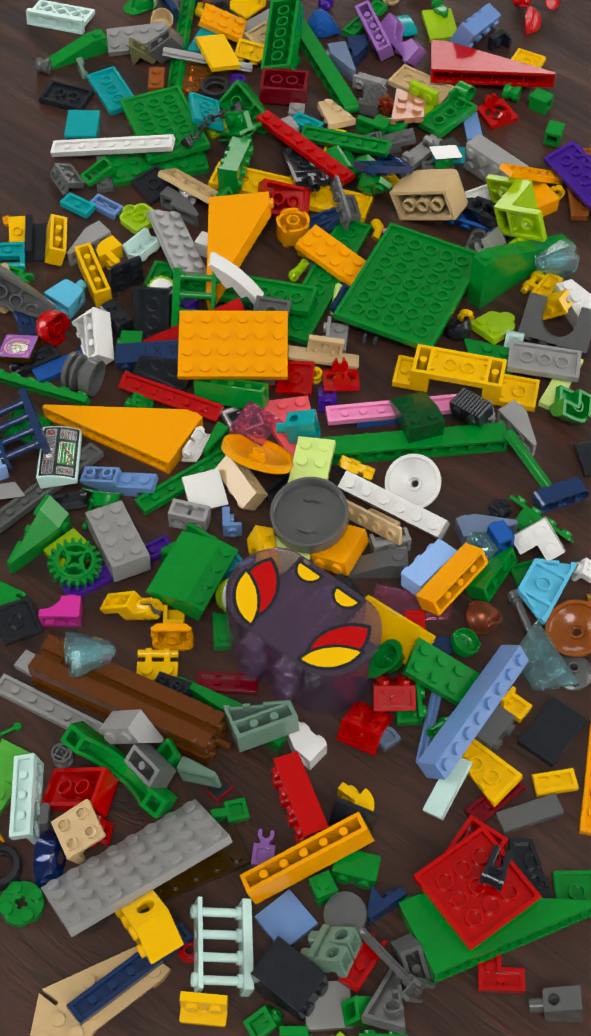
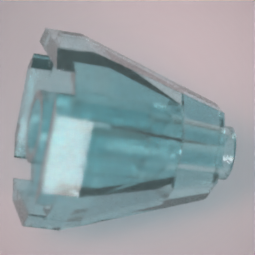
(558, 259)
(86, 653)

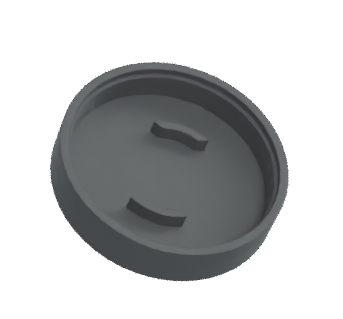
(309, 514)

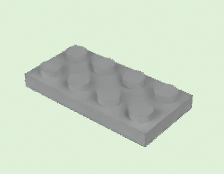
(119, 37)
(544, 361)

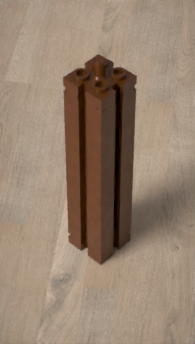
(189, 723)

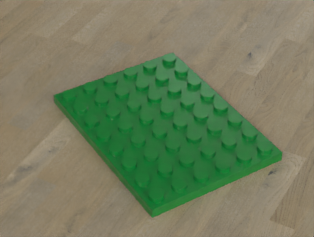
(408, 287)

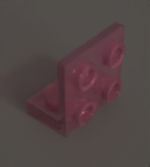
(254, 423)

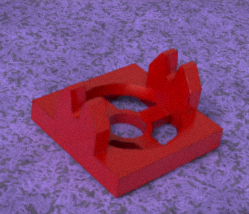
(504, 118)
(341, 377)

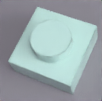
(512, 335)

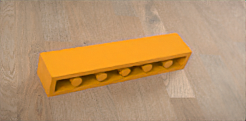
(306, 858)

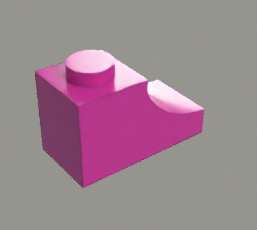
(64, 613)

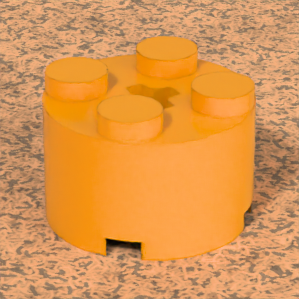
(291, 226)

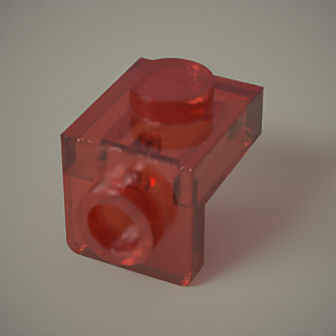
(386, 104)

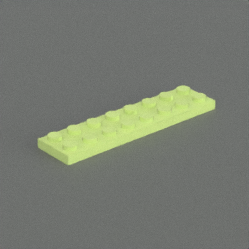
(311, 459)

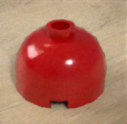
(52, 326)

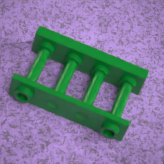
(179, 294)

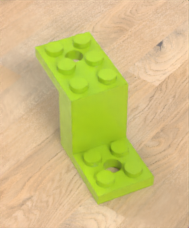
(516, 207)

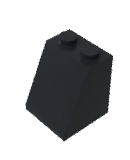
(289, 979)

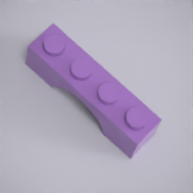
(410, 50)

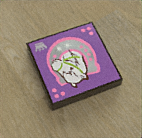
(19, 348)

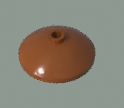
(564, 622)

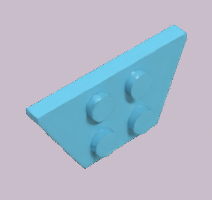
(544, 586)

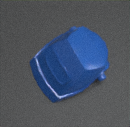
(323, 24)

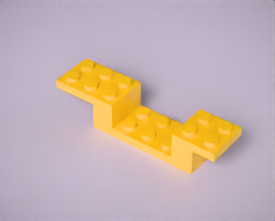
(466, 370)

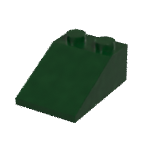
(418, 416)

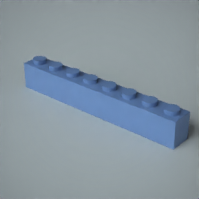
(472, 712)

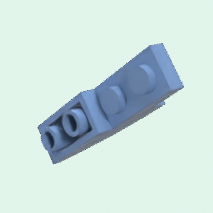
(114, 481)

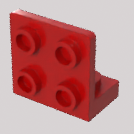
(394, 693)
(363, 727)

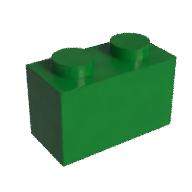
(357, 869)

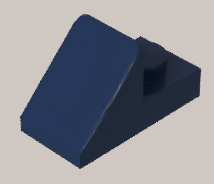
(381, 906)

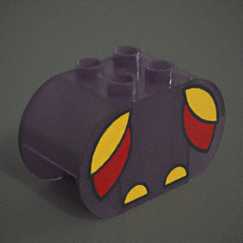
(301, 630)

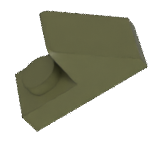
(139, 50)

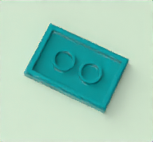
(202, 106)

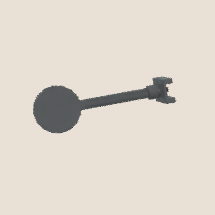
(349, 910)

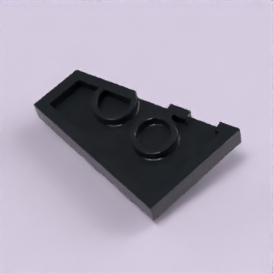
(161, 371)
(528, 862)

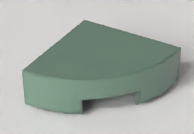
(80, 65)

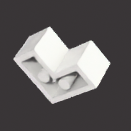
(539, 534)

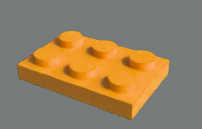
(222, 22)

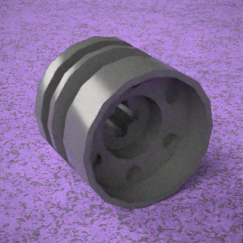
(83, 373)

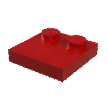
(299, 380)

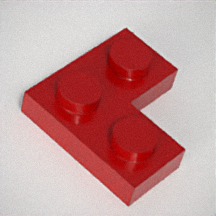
(500, 979)

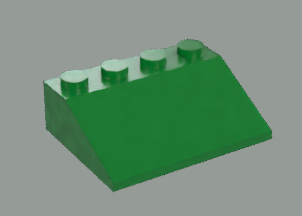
(192, 573)

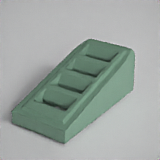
(196, 773)

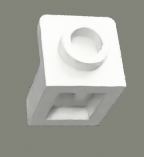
(582, 570)

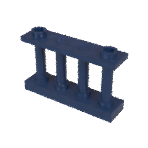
(34, 428)

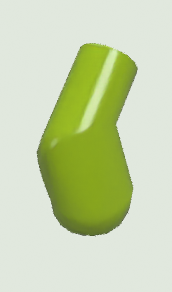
(296, 272)

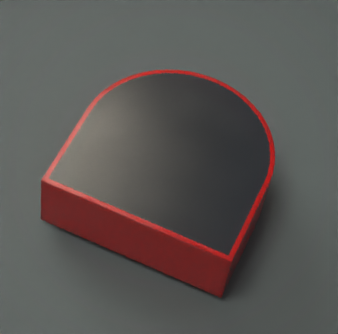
(219, 793)

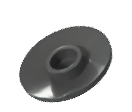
(582, 672)

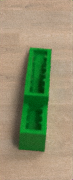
(217, 701)

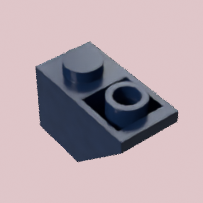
(357, 48)

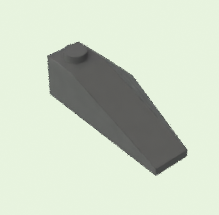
(20, 296)

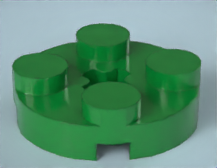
(27, 914)

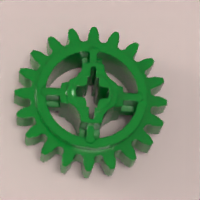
(74, 567)

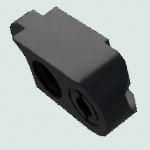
(481, 211)

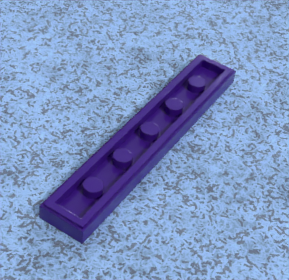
(154, 550)

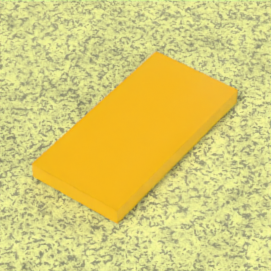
(399, 628)

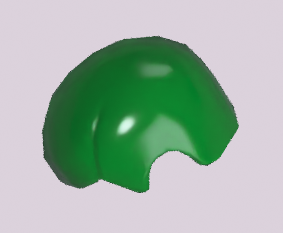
(464, 643)

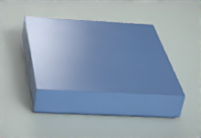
(286, 919)

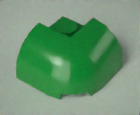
(571, 405)

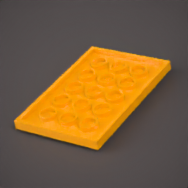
(233, 345)

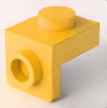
(515, 704)

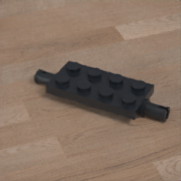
(302, 171)

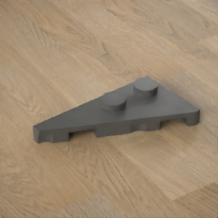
(386, 1006)

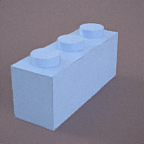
(426, 566)

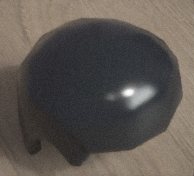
(460, 329)

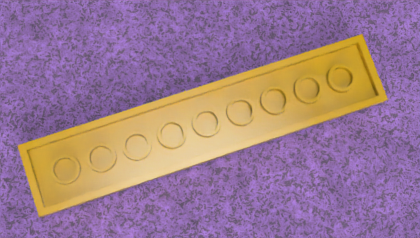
(319, 200)

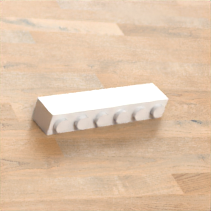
(394, 505)

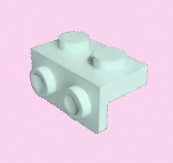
(141, 244)

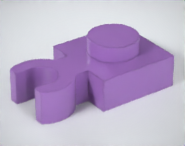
(263, 851)

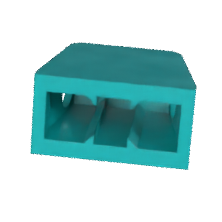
(300, 423)

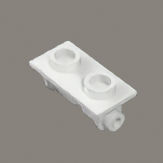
(194, 449)

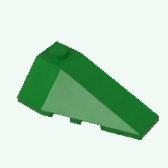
(87, 46)
(49, 525)

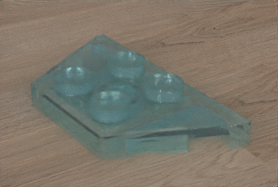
(545, 663)

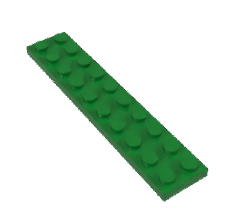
(300, 295)
(301, 326)

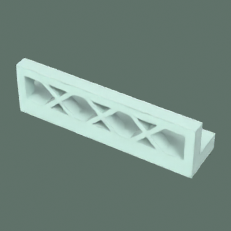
(26, 797)

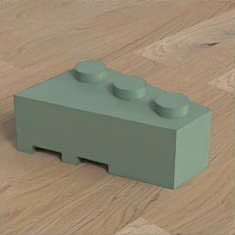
(260, 723)

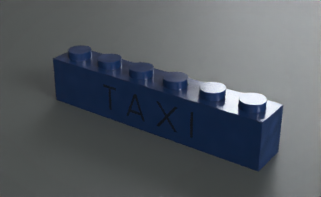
(129, 353)

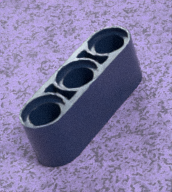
(560, 494)

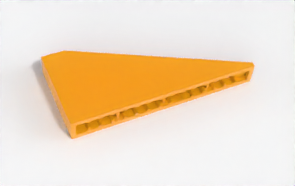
(234, 227)
(142, 433)

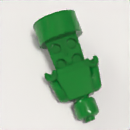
(438, 6)

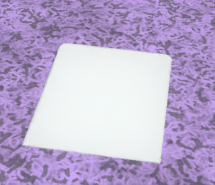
(444, 152)

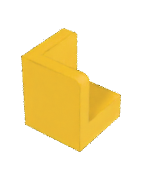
(172, 616)

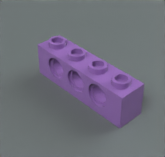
(374, 30)

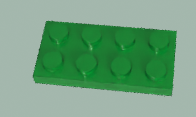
(439, 672)

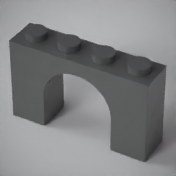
(533, 326)

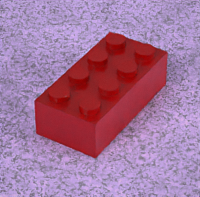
(297, 797)

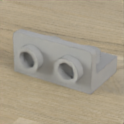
(363, 80)
(336, 330)

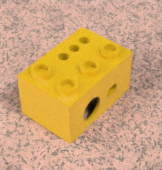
(150, 927)

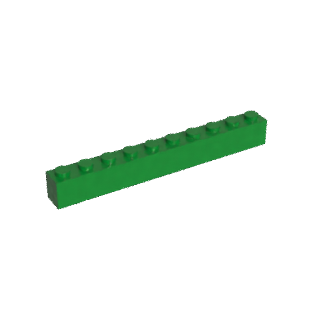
(393, 445)

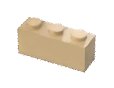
(241, 484)

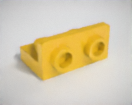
(203, 1009)

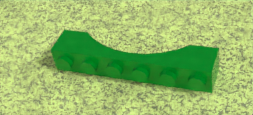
(91, 745)

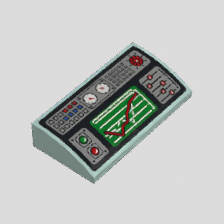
(61, 464)

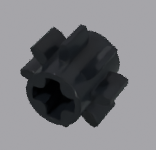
(499, 508)

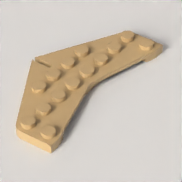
(58, 1021)

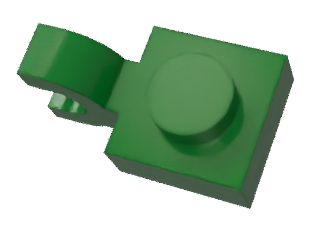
(234, 811)

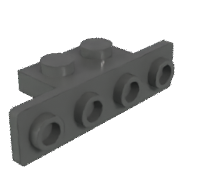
(345, 204)

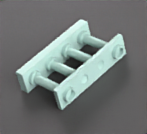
(242, 936)

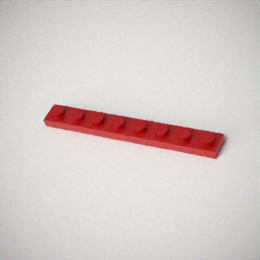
(305, 147)

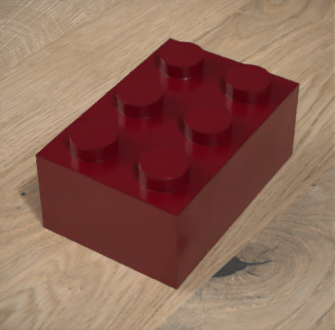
(284, 86)

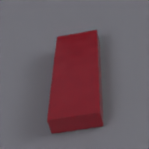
(228, 683)
(484, 810)

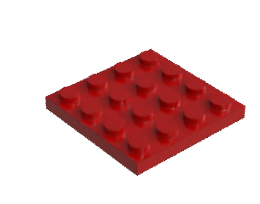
(469, 907)

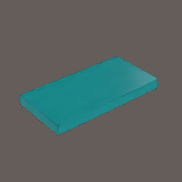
(109, 88)

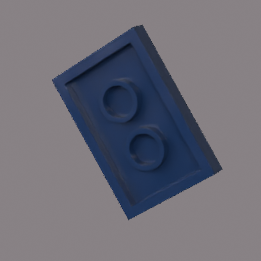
(384, 167)

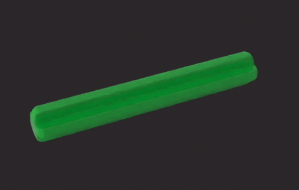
(527, 458)

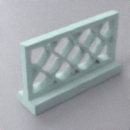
(52, 19)

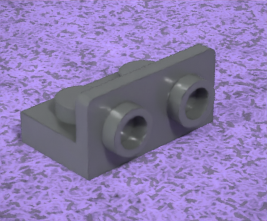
(66, 177)

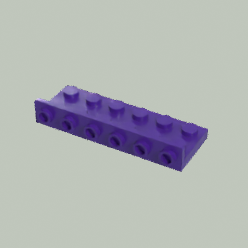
(573, 169)

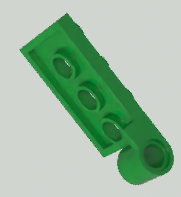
(449, 112)

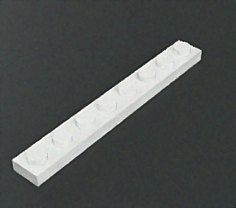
(113, 145)

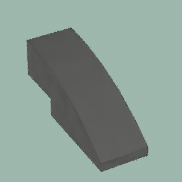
(177, 202)

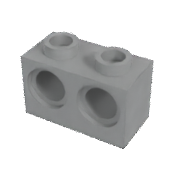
(186, 512)

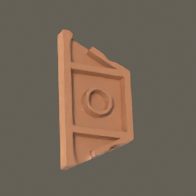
(407, 108)

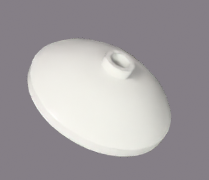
(411, 469)

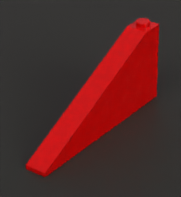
(460, 63)

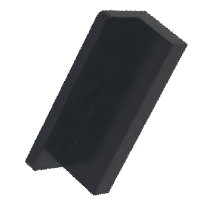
(34, 240)

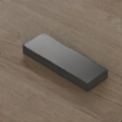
(529, 813)

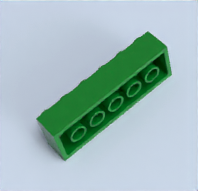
(283, 34)

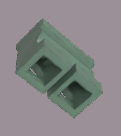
(333, 949)

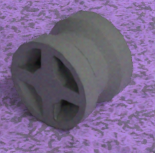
(43, 65)

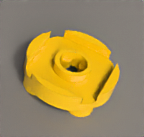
(356, 467)

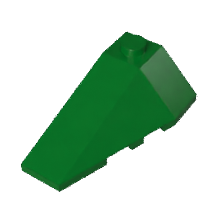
(242, 92)

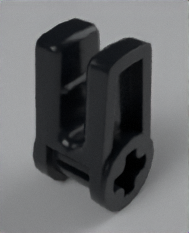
(496, 876)

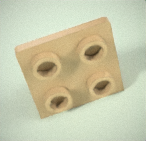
(78, 830)

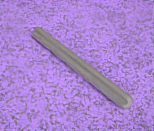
(197, 57)

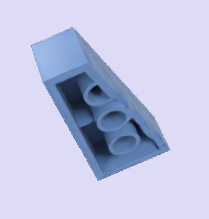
(476, 26)

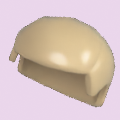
(162, 15)

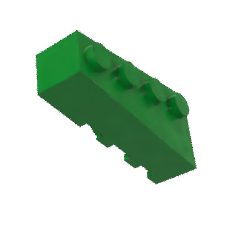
(235, 164)

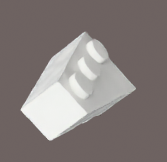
(95, 334)

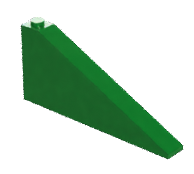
(503, 267)
(449, 956)

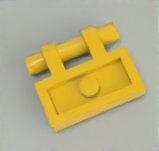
(546, 283)
(151, 669)

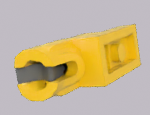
(132, 606)

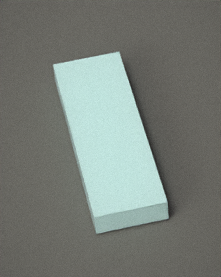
(446, 790)

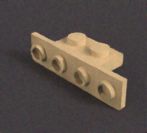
(323, 351)
(376, 522)

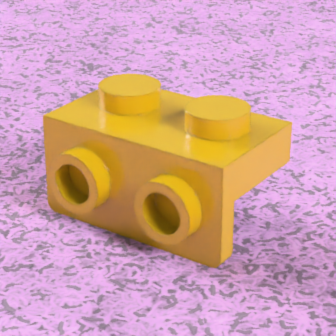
(250, 51)

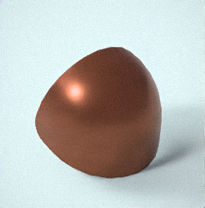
(482, 617)

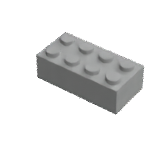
(485, 158)
(118, 541)

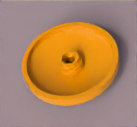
(266, 458)

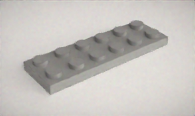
(176, 241)

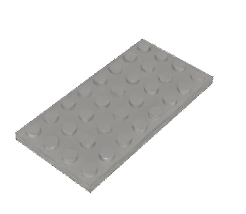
(134, 866)

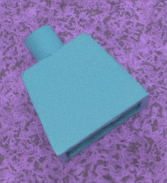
(67, 296)

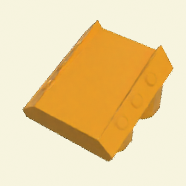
(172, 635)

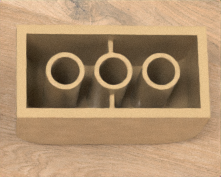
(429, 195)

